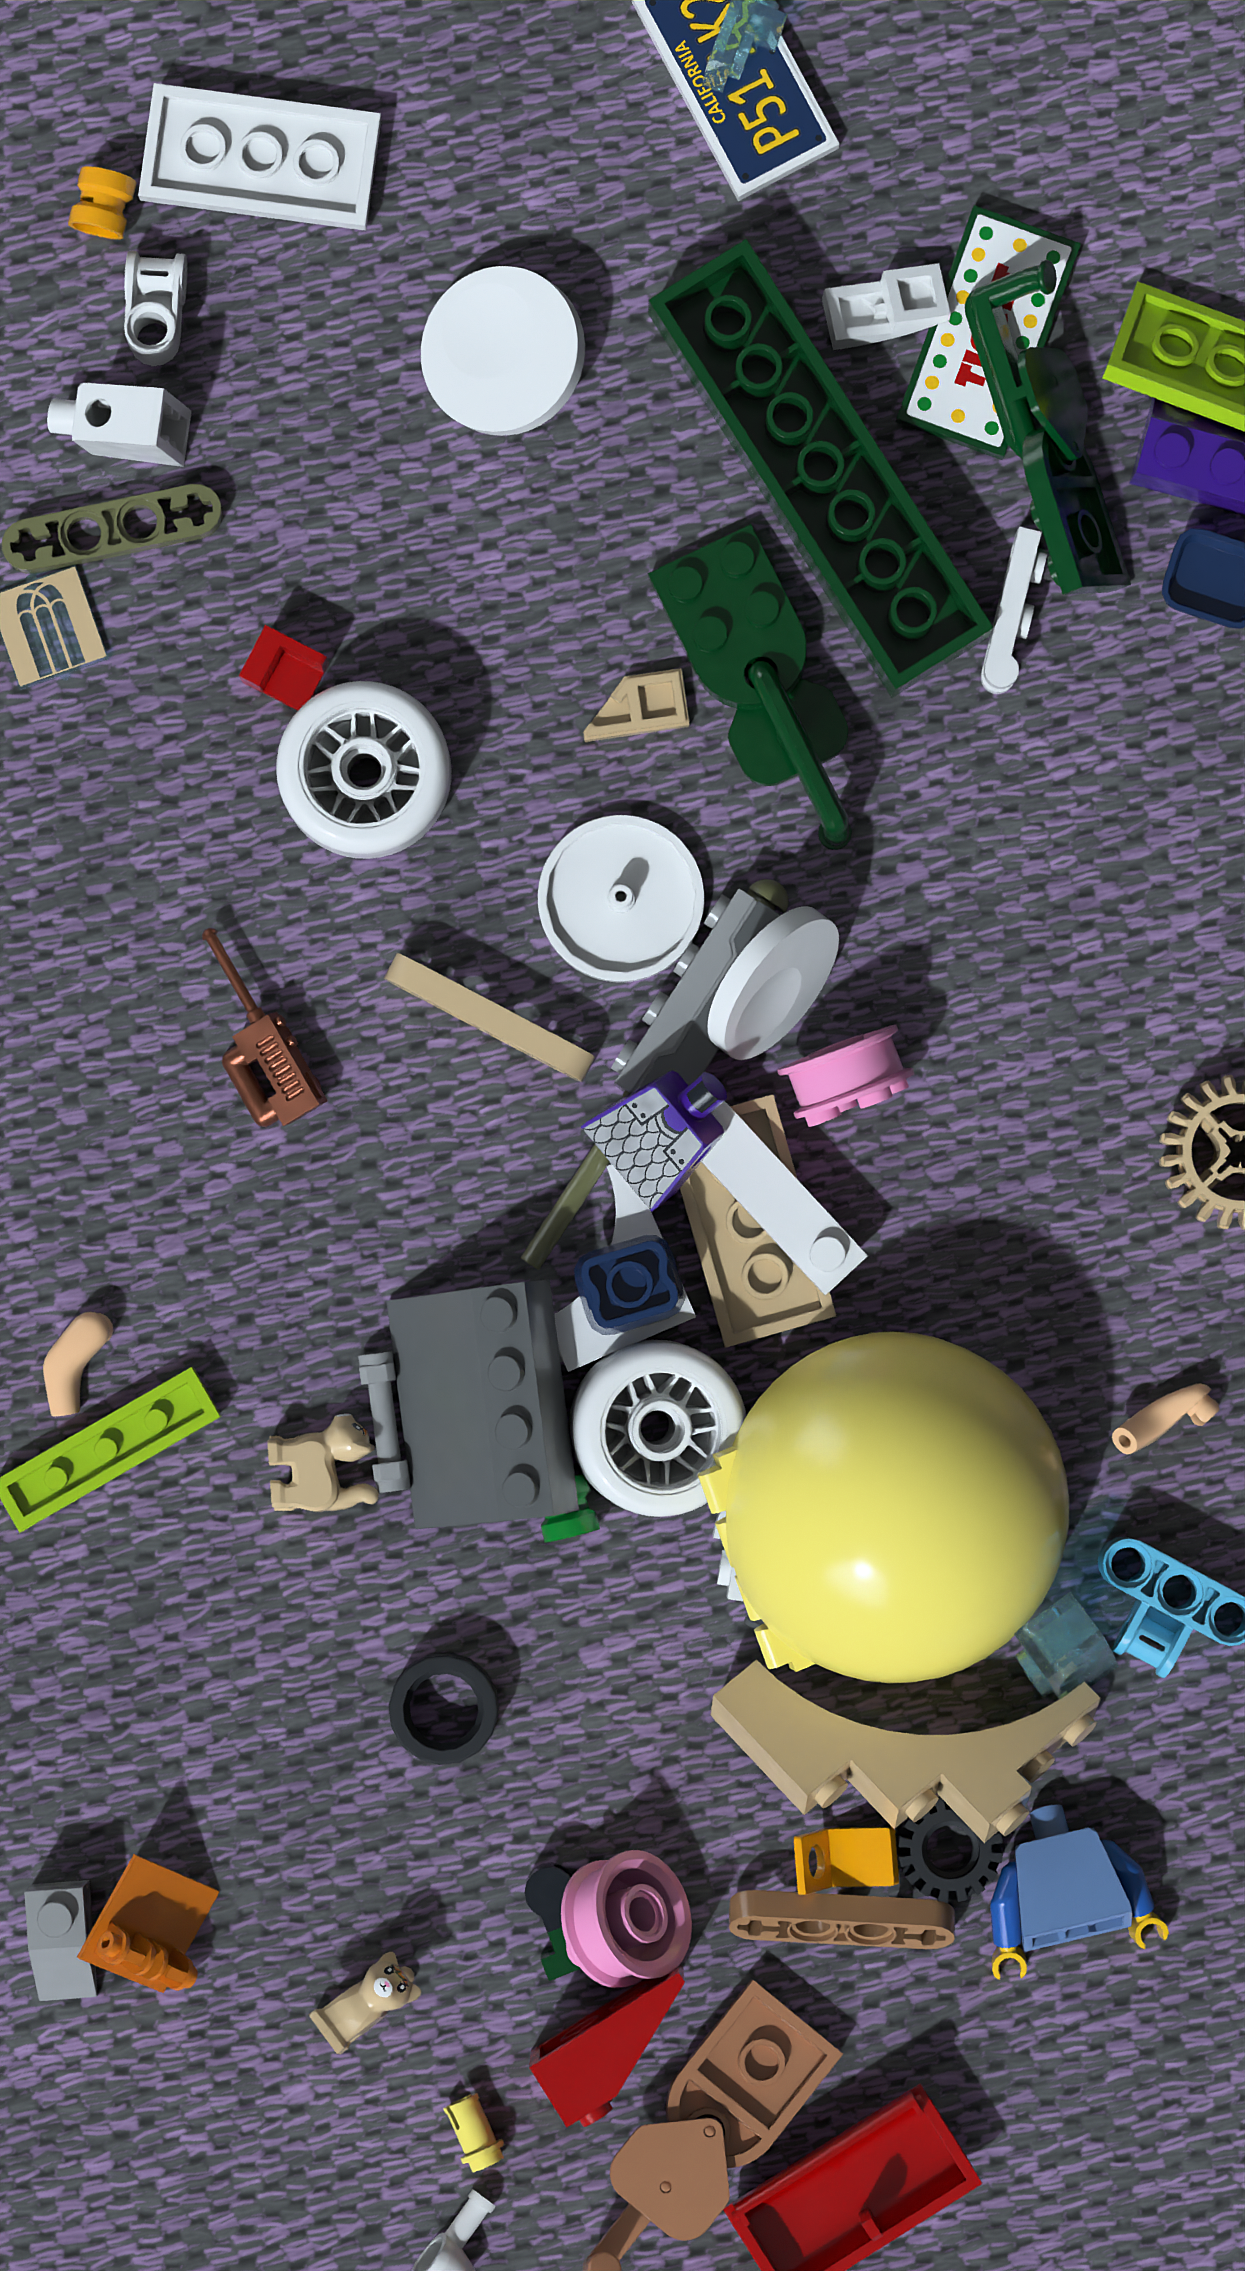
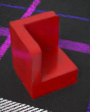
(284, 668)

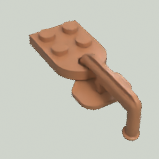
(751, 2076)

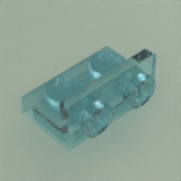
(743, 25)

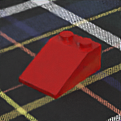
(594, 2056)

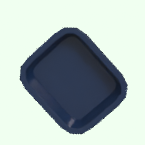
(1207, 578)
(629, 1285)

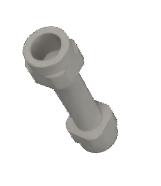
(391, 1471)

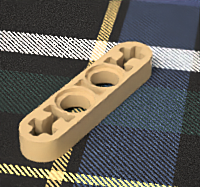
(489, 1017)

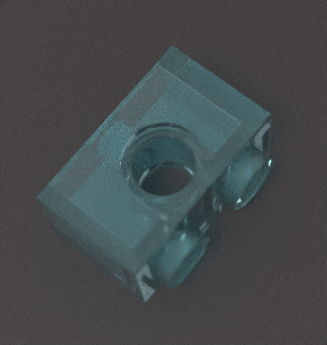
(1063, 1649)

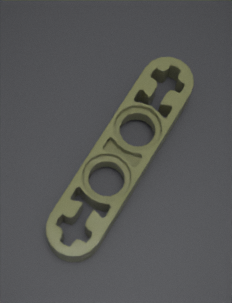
(111, 520)

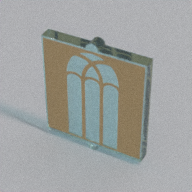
(49, 628)

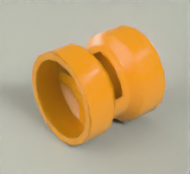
(102, 202)

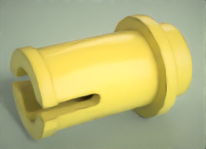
(474, 2133)

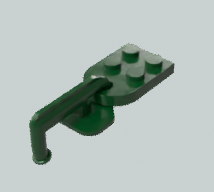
(1057, 467)
(738, 618)

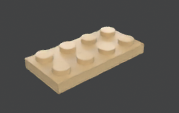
(746, 1272)

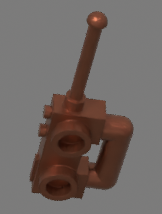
(276, 1051)

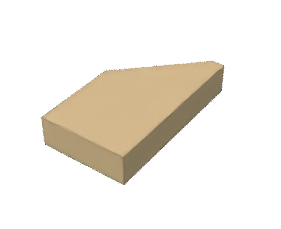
(642, 706)

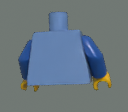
(1066, 1891)

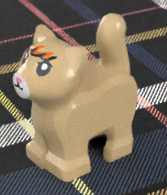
(314, 1470)
(366, 2003)

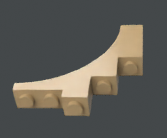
(898, 1773)

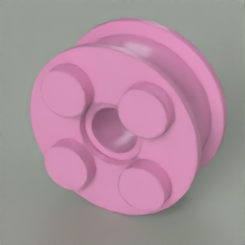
(849, 1070)
(626, 1919)

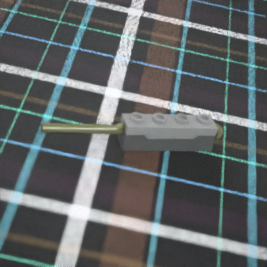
(676, 1033)

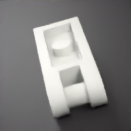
(1012, 614)

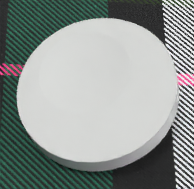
(502, 350)
(620, 898)
(773, 983)

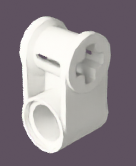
(154, 295)

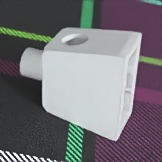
(124, 422)

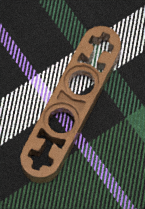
(842, 1919)

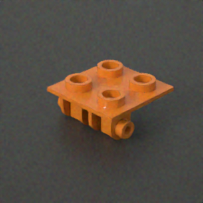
(150, 1926)

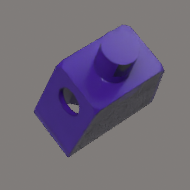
(660, 1133)

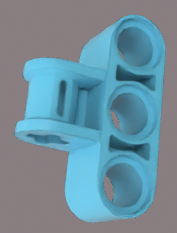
(1157, 1619)

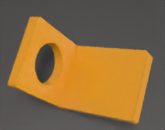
(847, 1858)

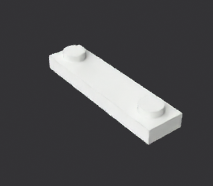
(781, 1203)

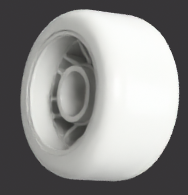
(356, 724)
(608, 1414)

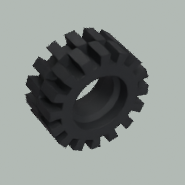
(942, 1883)

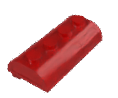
(856, 2190)

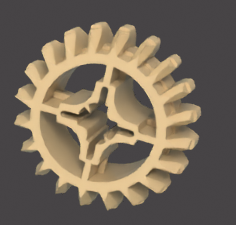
(1217, 1133)

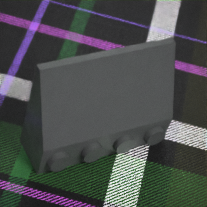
(482, 1405)

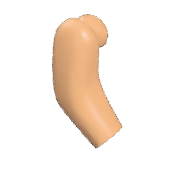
(69, 1357)
(1162, 1414)

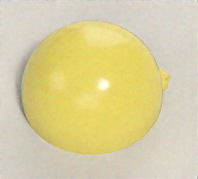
(890, 1509)

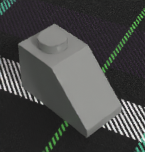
(56, 1930)

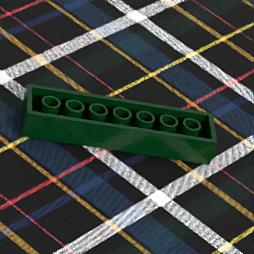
(819, 468)

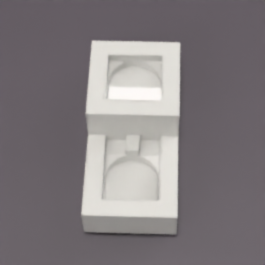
(886, 309)

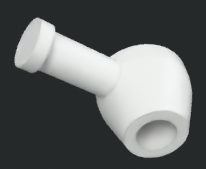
(446, 2249)

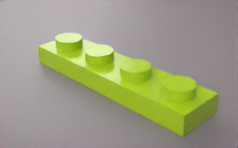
(107, 1449)

